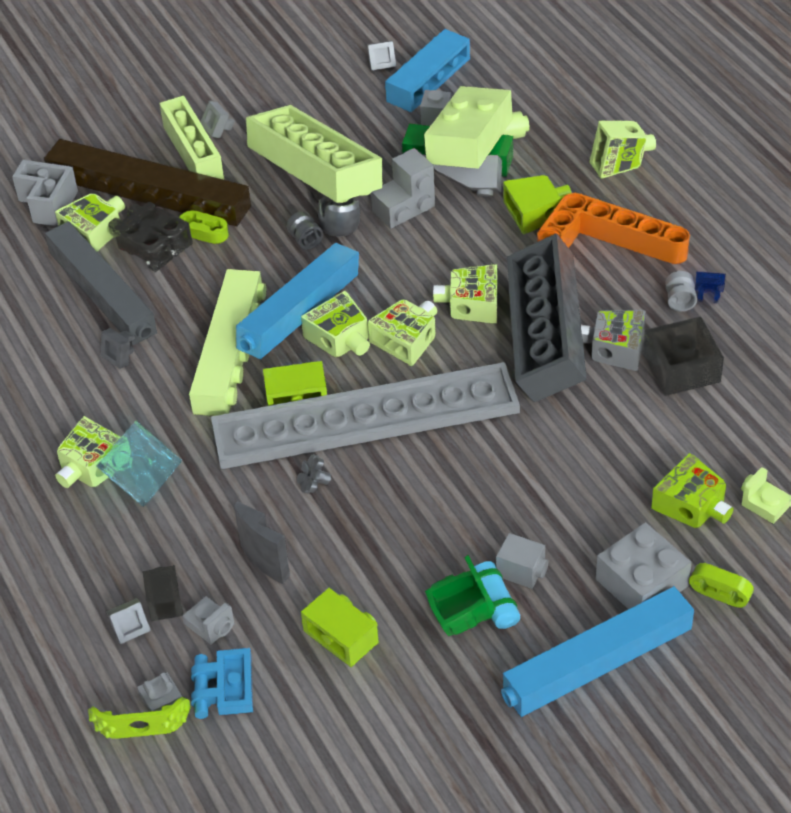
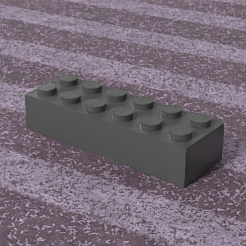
(545, 318)

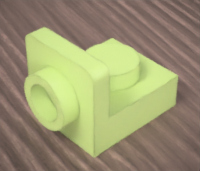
(764, 497)

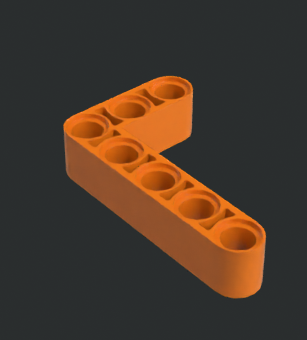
(617, 226)

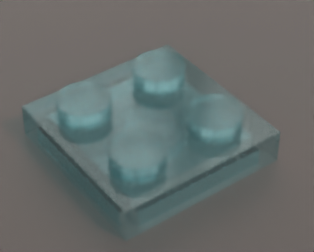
(139, 463)

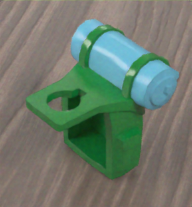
(471, 598)

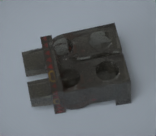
(151, 234)

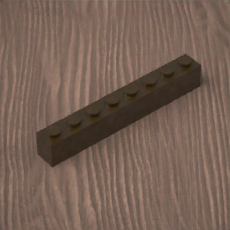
(152, 182)

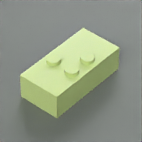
(468, 127)

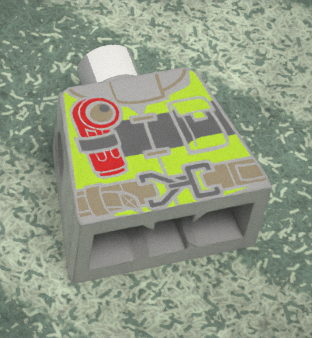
(616, 337)

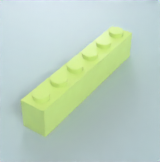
(220, 361)

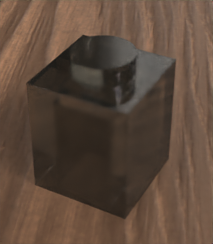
(162, 593)

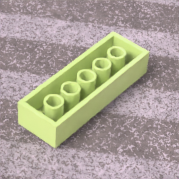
(314, 153)

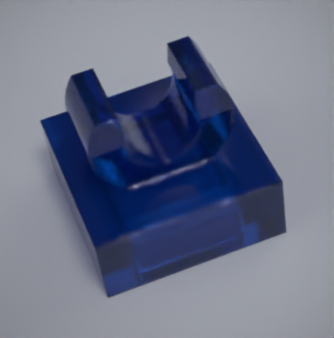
(709, 282)

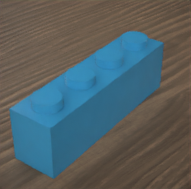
(427, 69)

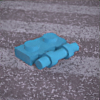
(234, 683)

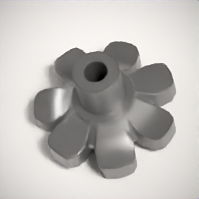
(312, 474)

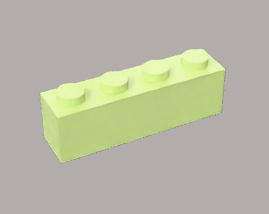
(190, 138)

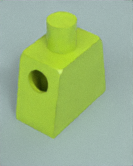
(532, 200)

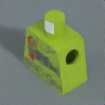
(692, 494)

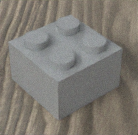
(642, 567)

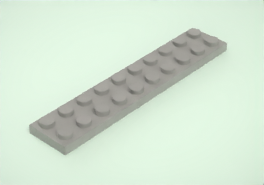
(364, 415)

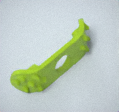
(160, 722)

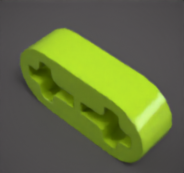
(206, 226)
(721, 585)

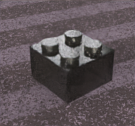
(683, 356)

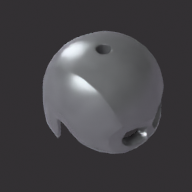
(338, 218)

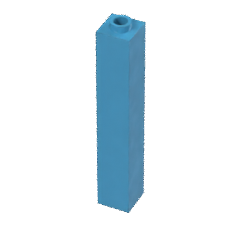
(307, 290)
(596, 651)

